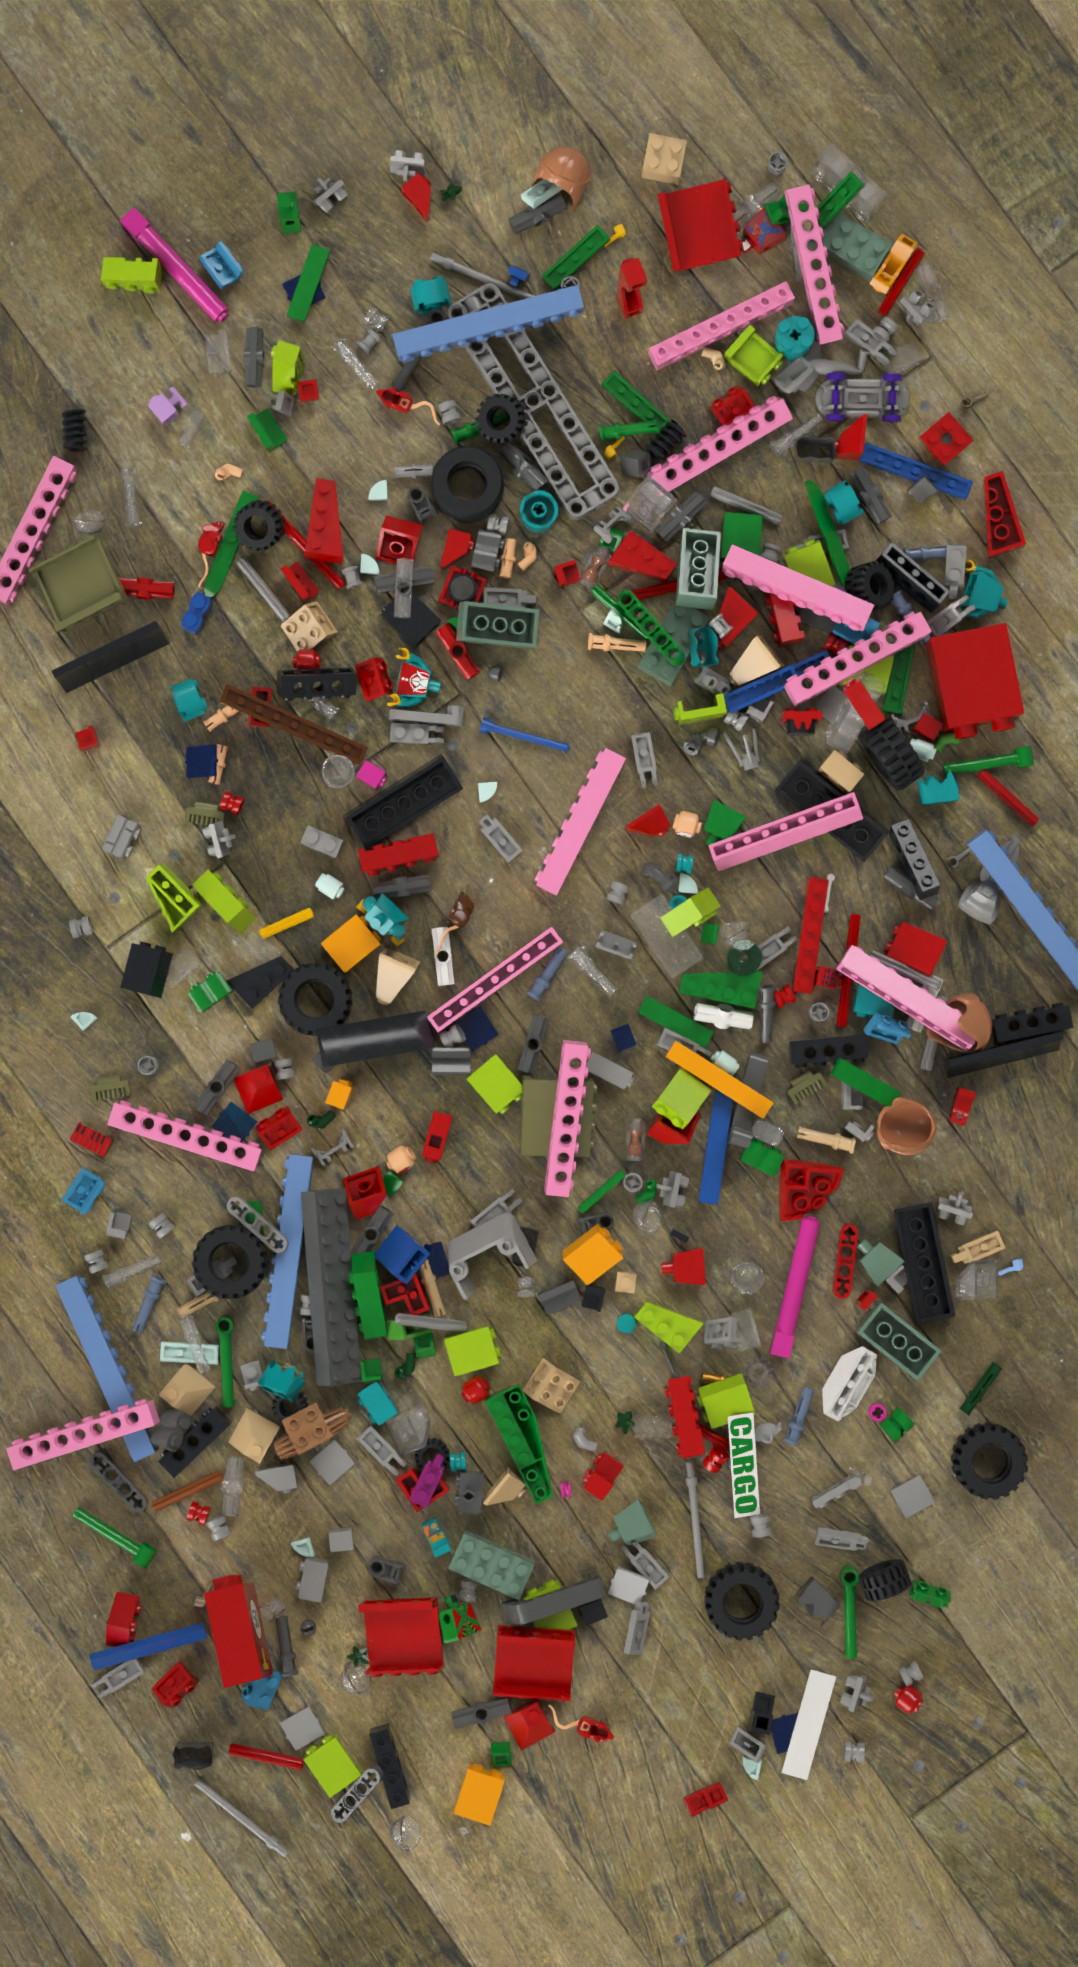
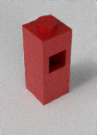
(863, 703)
(436, 1136)

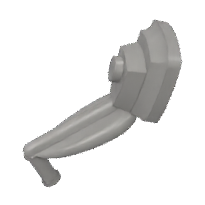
(801, 373)
(982, 898)

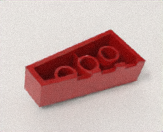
(1002, 523)
(324, 530)
(784, 620)

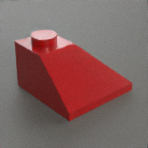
(851, 441)
(651, 823)
(258, 1088)
(667, 1133)
(365, 1192)
(529, 1723)

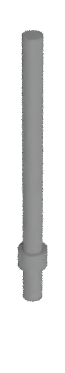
(449, 263)
(691, 1482)
(270, 1841)

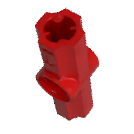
(148, 588)
(465, 661)

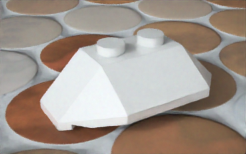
(848, 1382)

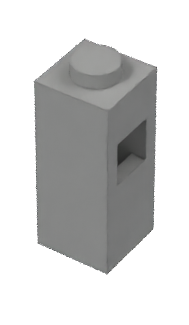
(609, 1071)

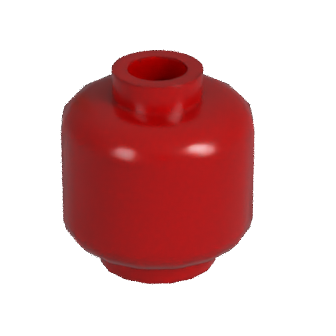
(307, 660)
(475, 1390)
(908, 1699)

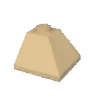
(187, 1390)
(254, 1435)
(505, 1488)

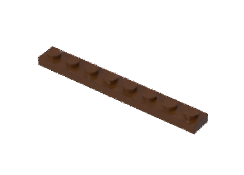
(292, 724)

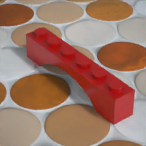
(628, 292)
(810, 935)

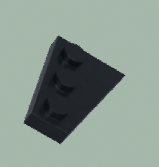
(261, 980)

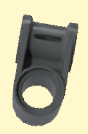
(423, 507)
(592, 1220)
(307, 1332)
(387, 1570)

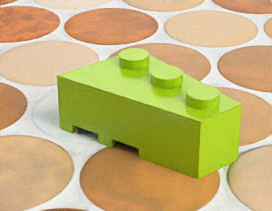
(132, 274)
(287, 367)
(175, 898)
(224, 901)
(692, 911)
(668, 1325)

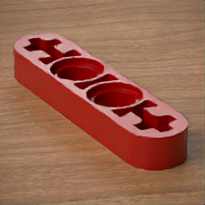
(848, 1261)

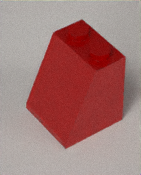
(736, 614)
(915, 947)

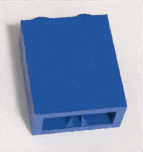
(401, 1254)

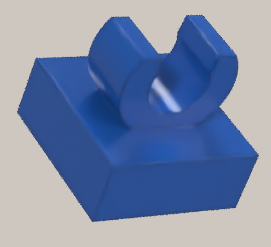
(518, 275)

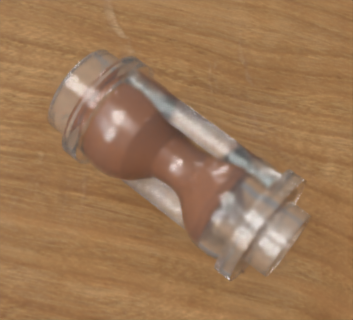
(589, 576)
(635, 1149)

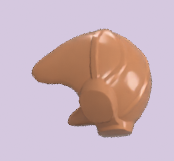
(566, 169)
(974, 1022)
(906, 1127)

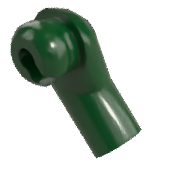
(320, 1121)
(407, 1368)

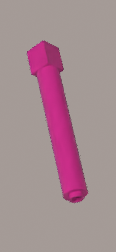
(174, 265)
(786, 1324)

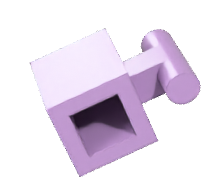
(164, 408)

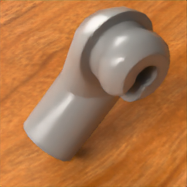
(581, 1440)

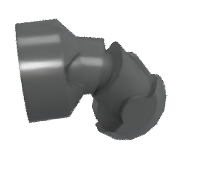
(694, 744)
(668, 882)

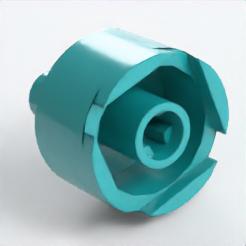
(430, 295)
(788, 329)
(844, 502)
(531, 503)
(188, 700)

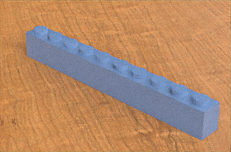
(488, 323)
(1026, 902)
(287, 1263)
(103, 1359)

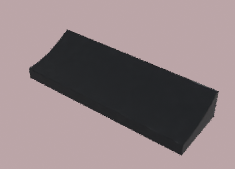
(110, 657)
(808, 788)
(403, 801)
(374, 1038)
(1002, 1054)
(924, 1262)

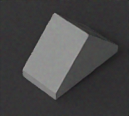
(748, 1743)

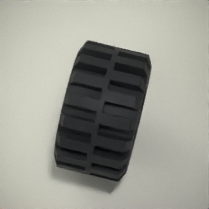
(486, 415)
(245, 531)
(871, 583)
(885, 1580)

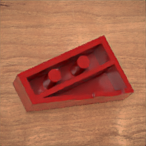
(642, 558)

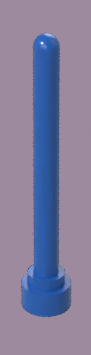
(488, 726)

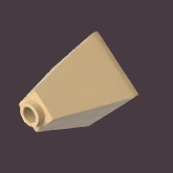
(755, 662)
(393, 973)

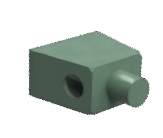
(878, 1261)
(633, 1525)

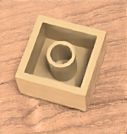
(664, 158)
(841, 771)

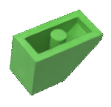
(401, 1332)

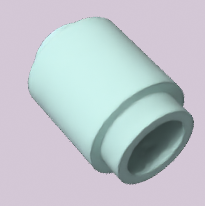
(923, 749)
(330, 886)
(725, 1062)

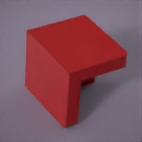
(566, 573)
(927, 727)
(87, 739)

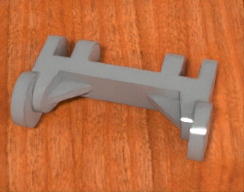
(616, 514)
(903, 723)
(320, 1154)

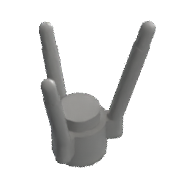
(750, 759)

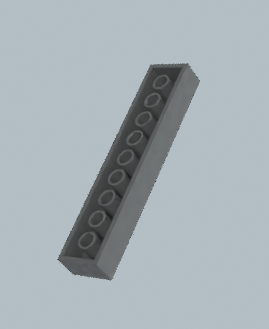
(329, 1286)

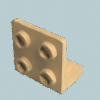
(308, 627)
(551, 1386)

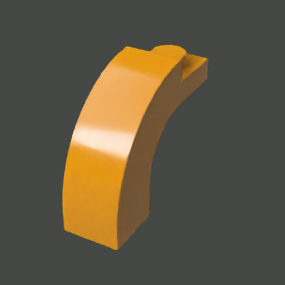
(893, 264)

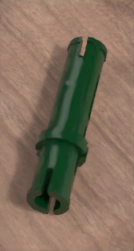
(968, 1406)

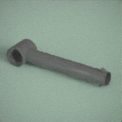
(409, 367)

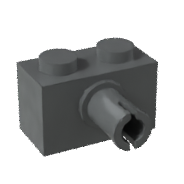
(470, 1491)

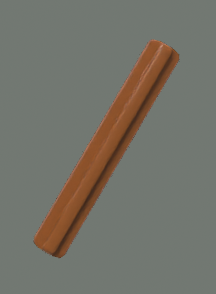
(187, 1491)

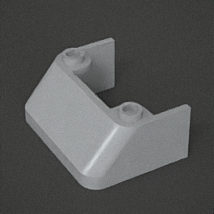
(499, 1231)

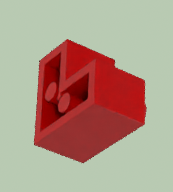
(411, 1292)
(602, 1475)
(408, 1480)
(121, 1621)

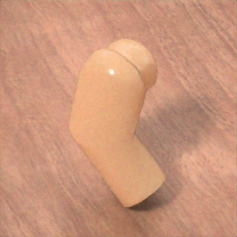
(227, 470)
(530, 556)

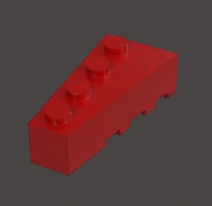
(398, 854)
(685, 1417)

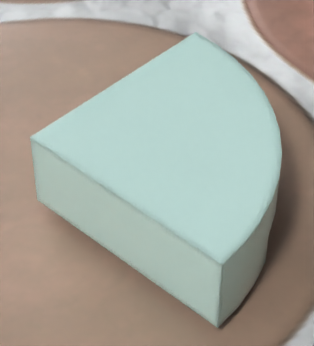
(378, 491)
(368, 565)
(614, 621)
(486, 790)
(687, 884)
(84, 1019)
(304, 1547)
(752, 1767)

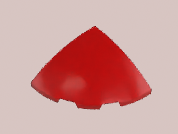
(805, 1187)

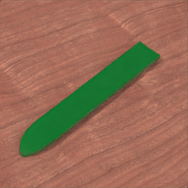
(828, 531)
(226, 551)

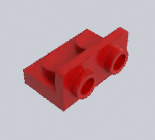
(732, 405)
(300, 581)
(374, 679)
(278, 1128)
(175, 1685)

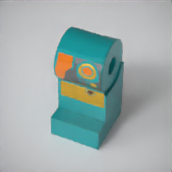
(436, 1537)

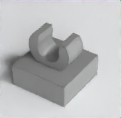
(284, 403)

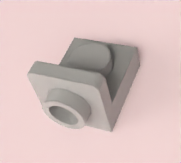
(855, 1129)
(251, 1374)

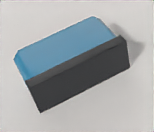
(679, 1235)

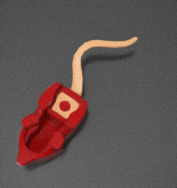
(401, 401)
(209, 544)
(588, 1727)

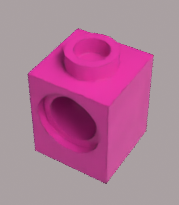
(372, 775)

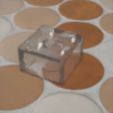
(650, 504)

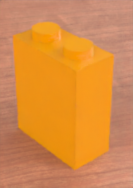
(351, 943)
(593, 1254)
(479, 1794)

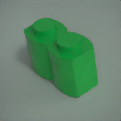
(210, 991)
(762, 1158)

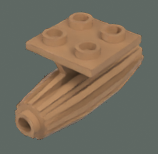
(309, 1429)

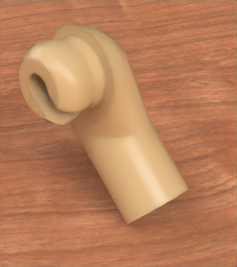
(715, 356)

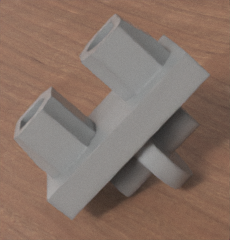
(407, 166)
(336, 189)
(916, 311)
(713, 681)
(220, 838)
(670, 1189)
(955, 1205)
(858, 1684)

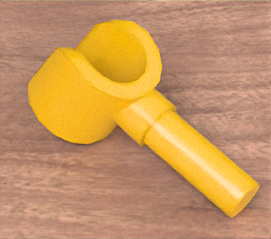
(619, 233)
(610, 450)

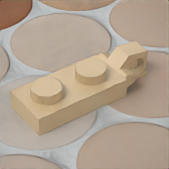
(979, 1248)

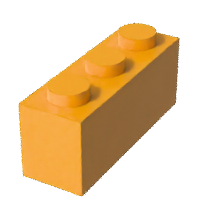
(340, 1093)

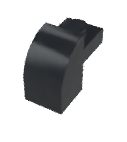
(761, 1714)

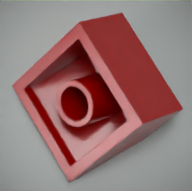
(398, 540)

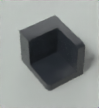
(593, 1297)
(593, 1611)

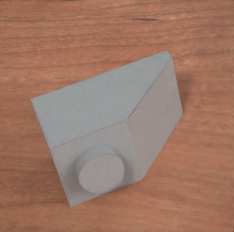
(280, 1476)

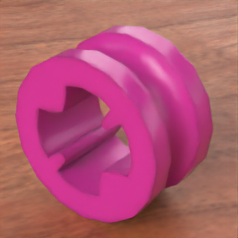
(872, 1408)
(565, 1489)

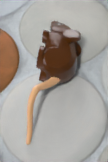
(459, 915)

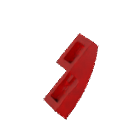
(705, 1798)

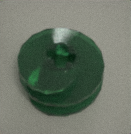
(742, 948)

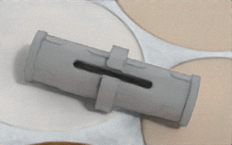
(413, 471)

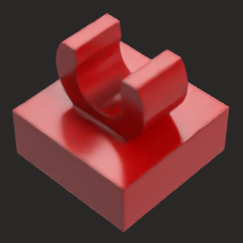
(308, 390)

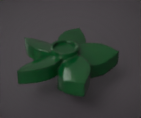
(450, 192)
(625, 1421)
(358, 1656)

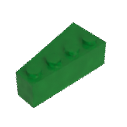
(722, 987)
(368, 1295)

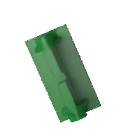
(938, 1595)

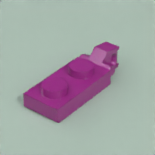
(427, 1482)

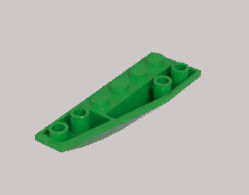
(522, 1436)

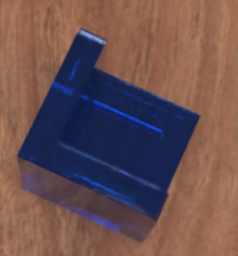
(623, 1037)

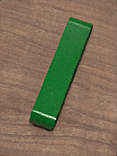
(657, 633)

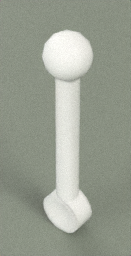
(830, 877)

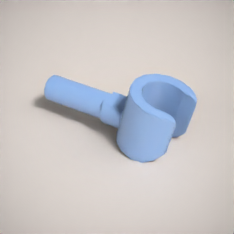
(1017, 1266)

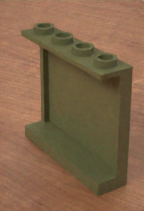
(79, 583)
(538, 1113)

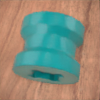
(684, 863)
(458, 1462)

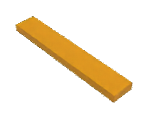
(719, 1079)

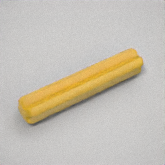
(286, 923)

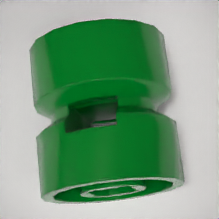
(897, 1424)

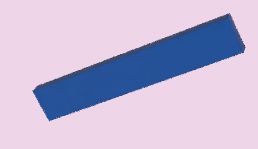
(913, 470)
(148, 1646)

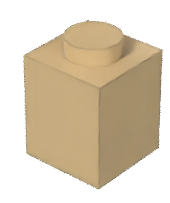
(625, 1281)

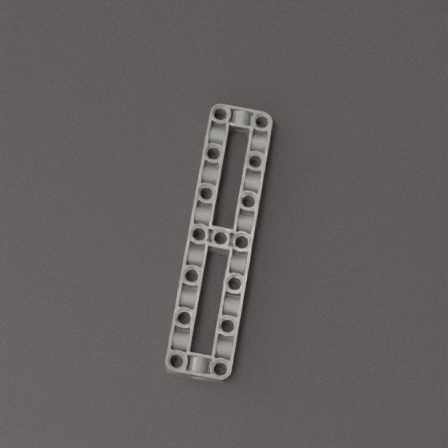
(557, 403)

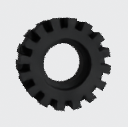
(279, 1410)
(432, 1444)

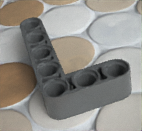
(742, 1119)
(553, 1602)

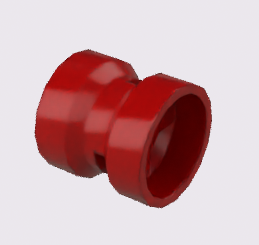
(834, 644)
(232, 803)
(784, 996)
(715, 1460)
(198, 1513)

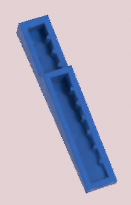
(770, 684)
(715, 1148)

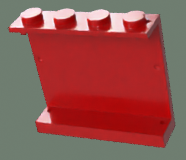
(700, 225)
(403, 1636)
(534, 1663)

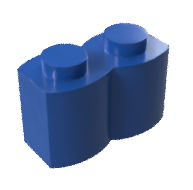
(194, 618)

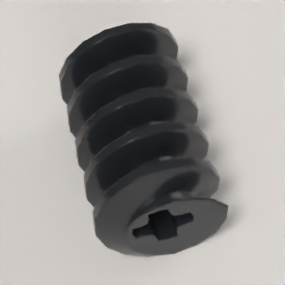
(72, 430)
(665, 440)

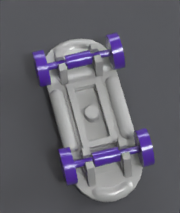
(852, 398)

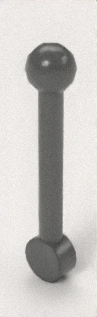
(662, 1345)

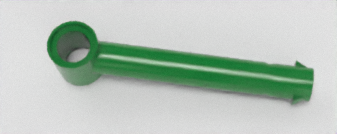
(1022, 757)
(226, 1361)
(142, 1553)
(850, 1611)

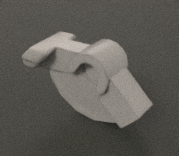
(767, 1431)

